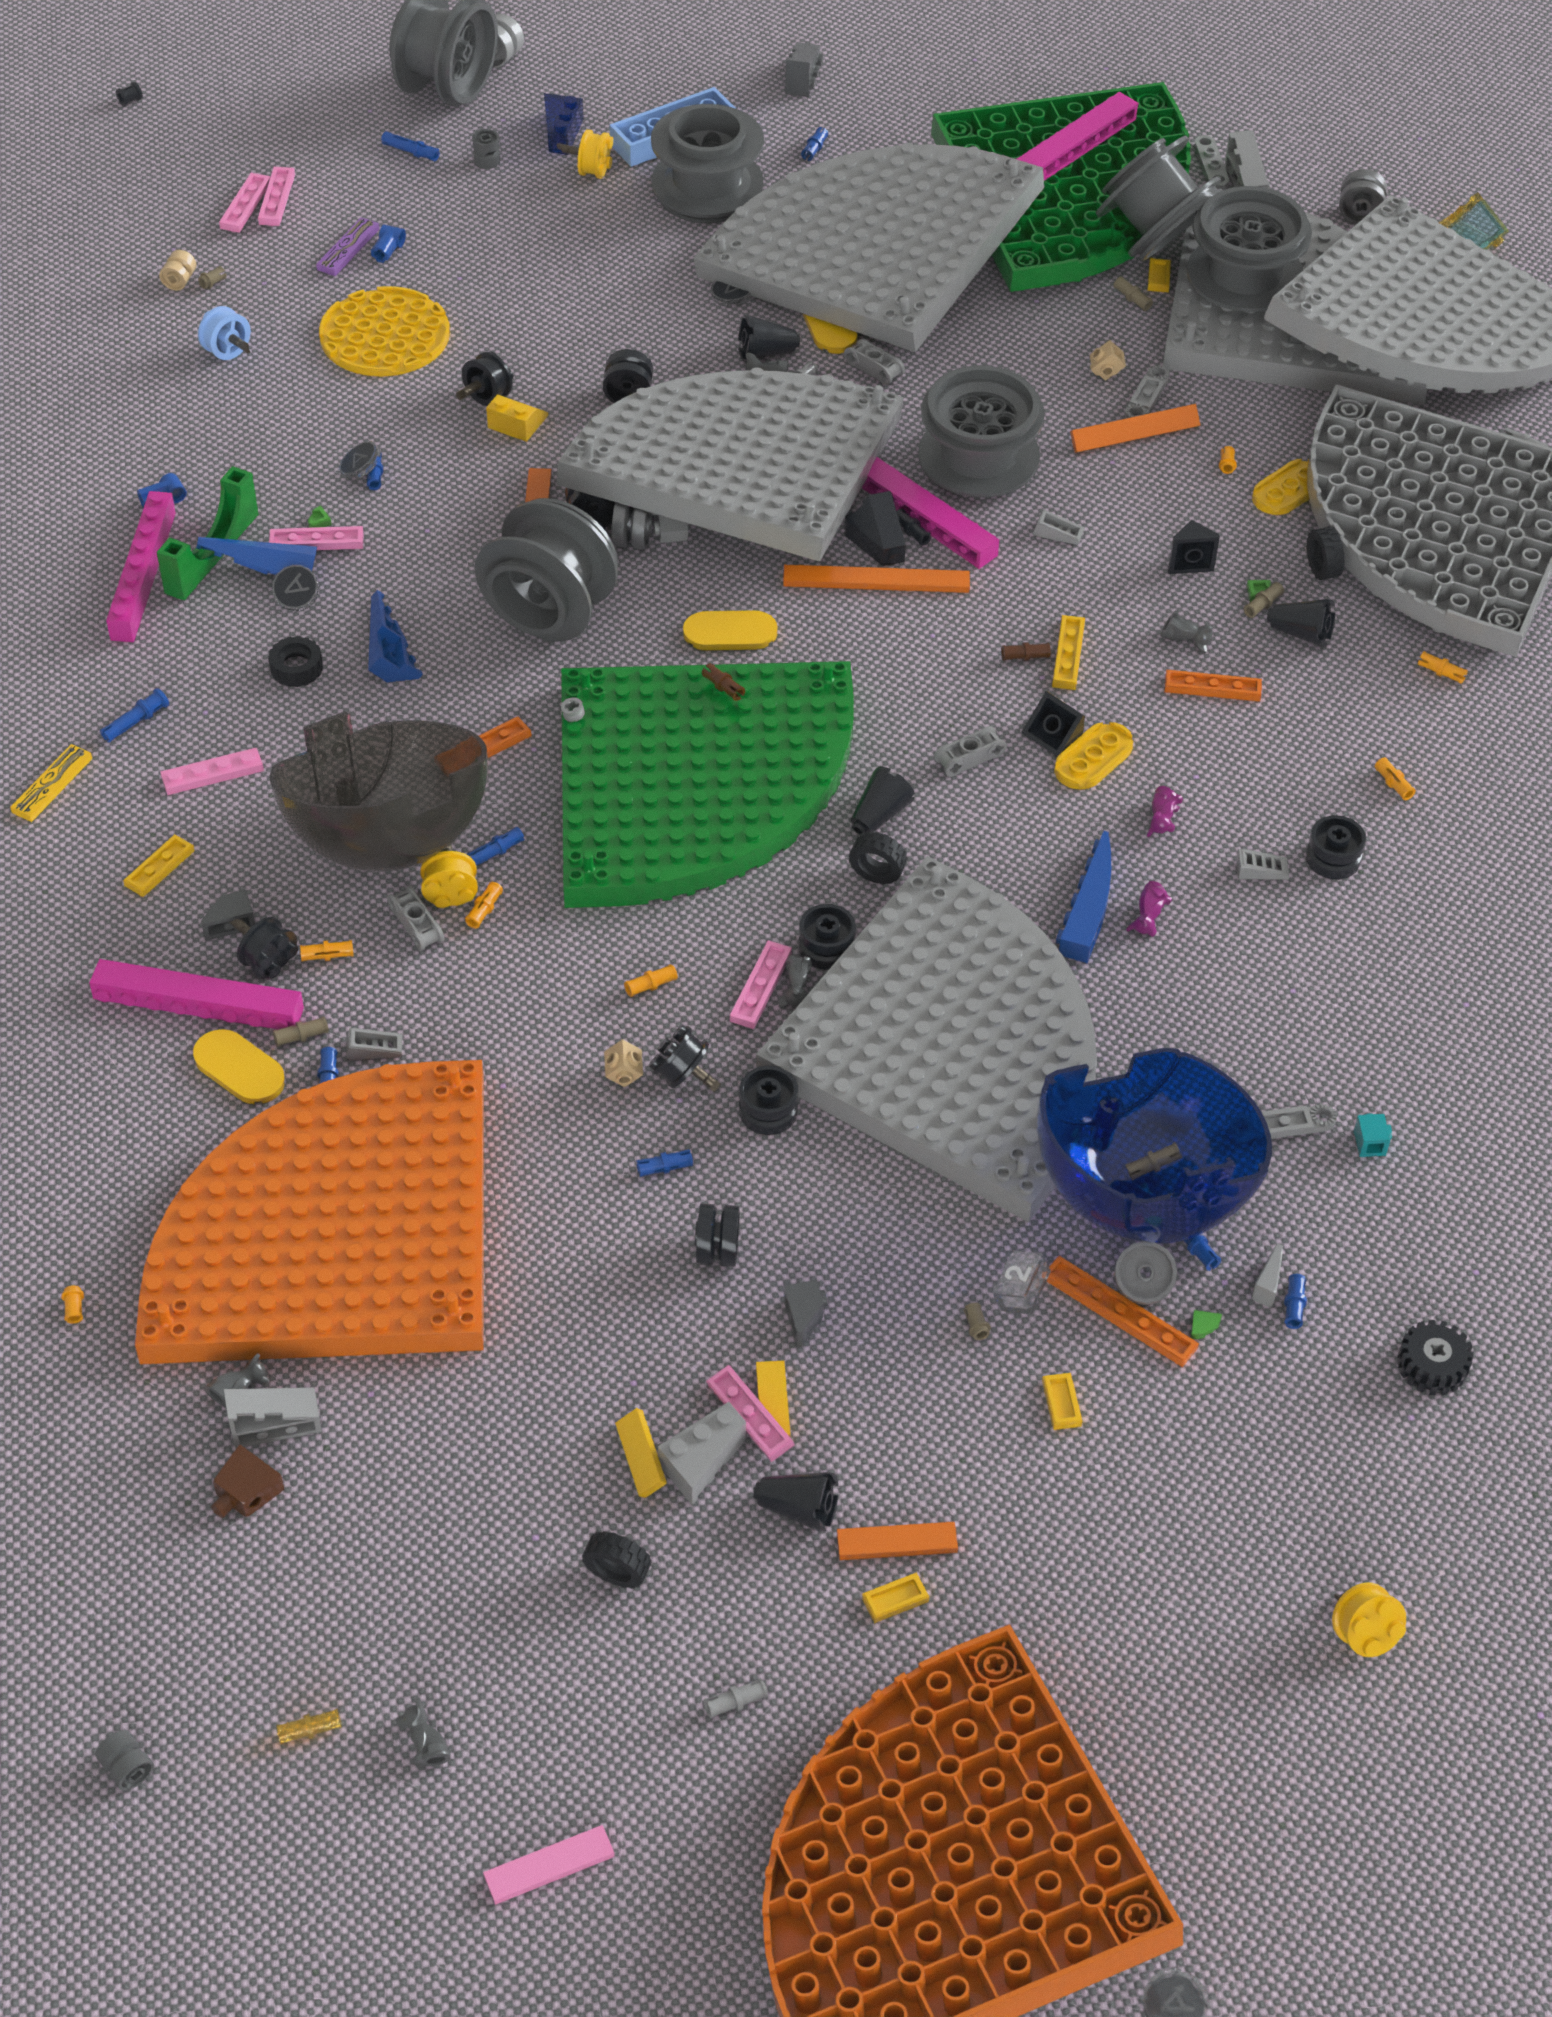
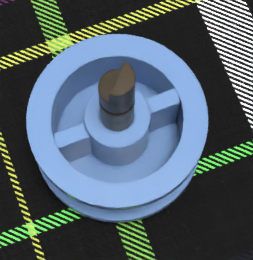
(224, 333)

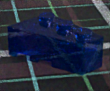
(562, 119)

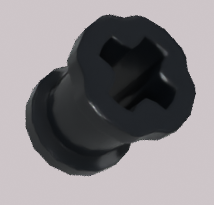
(129, 94)

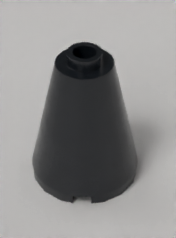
(765, 338)
(1304, 620)
(881, 800)
(800, 1497)

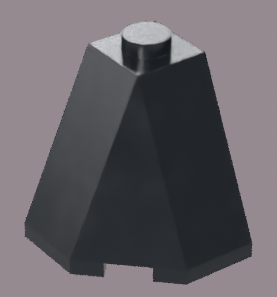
(877, 529)

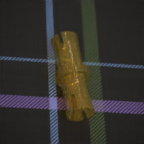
(309, 1726)

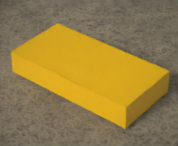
(1159, 275)
(1062, 1401)
(895, 1597)

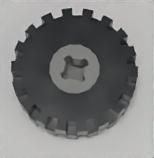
(1439, 1371)

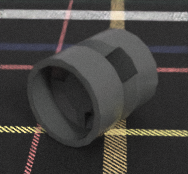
(486, 148)
(124, 1760)

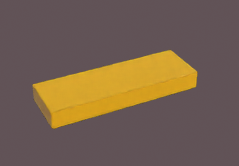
(158, 865)
(773, 1391)
(640, 1453)

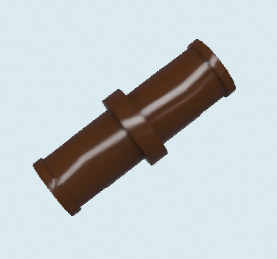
(1025, 651)
(723, 682)

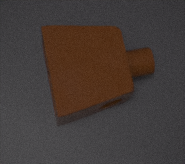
(245, 1484)

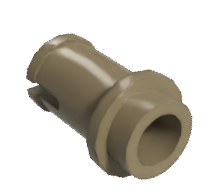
(207, 280)
(978, 1326)

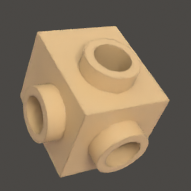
(1107, 360)
(623, 1063)

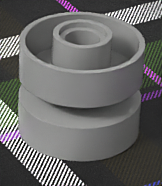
(509, 39)

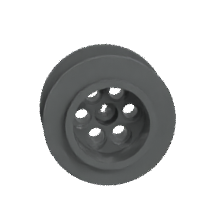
(444, 45)
(706, 161)
(1157, 196)
(1247, 247)
(981, 431)
(547, 569)

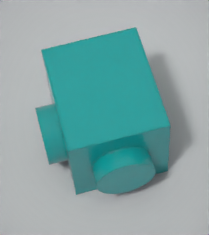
(1372, 1135)

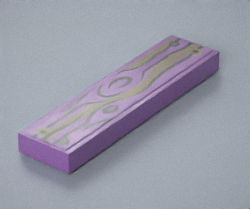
(348, 246)

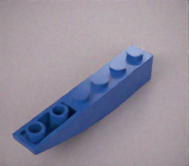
(1088, 905)

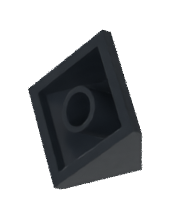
(1193, 550)
(1054, 724)

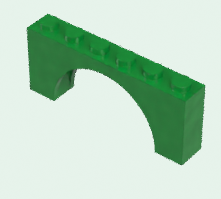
(237, 509)

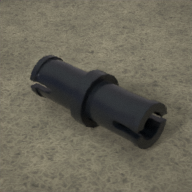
(913, 527)

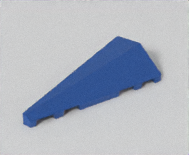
(261, 556)
(388, 645)

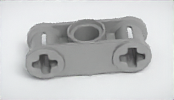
(874, 361)
(970, 751)
(415, 918)

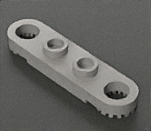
(1211, 160)
(1148, 392)
(1299, 1120)

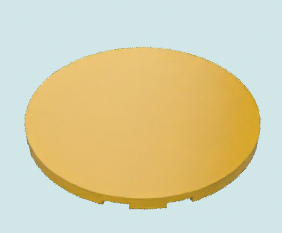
(384, 331)

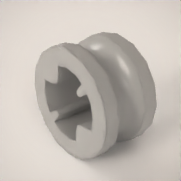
(572, 704)

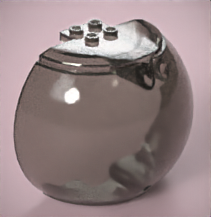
(383, 791)

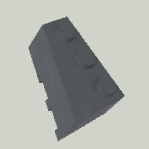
(802, 69)

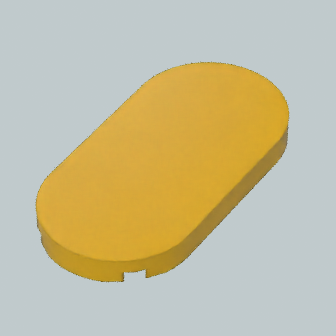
(830, 336)
(1283, 489)
(730, 630)
(1093, 755)
(239, 1066)

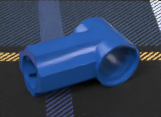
(389, 239)
(168, 483)

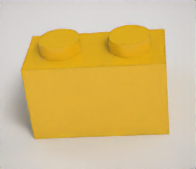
(514, 417)

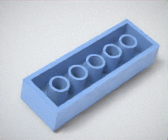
(633, 134)

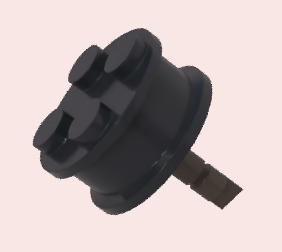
(485, 378)
(265, 946)
(681, 1058)

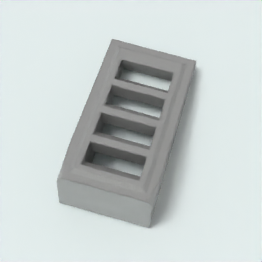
(1052, 527)
(1247, 865)
(359, 1038)
(1267, 1282)

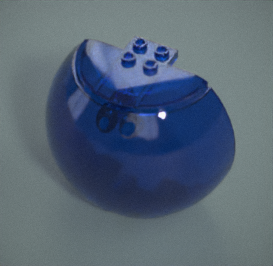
(1163, 1099)

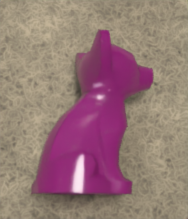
(1163, 806)
(1150, 904)

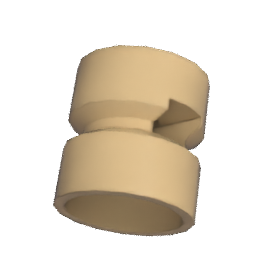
(177, 270)

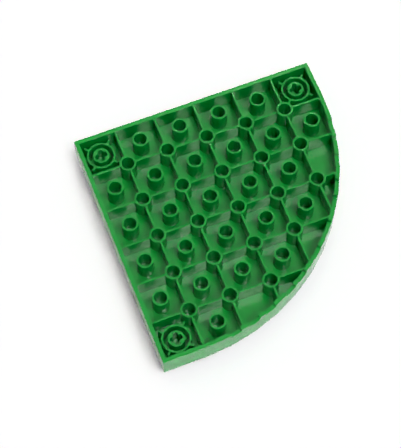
(1059, 232)
(685, 784)

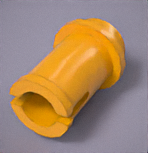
(1227, 463)
(73, 1299)

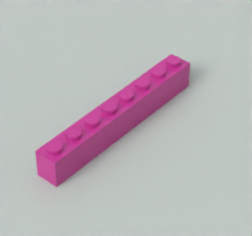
(1082, 134)
(935, 515)
(140, 567)
(196, 995)

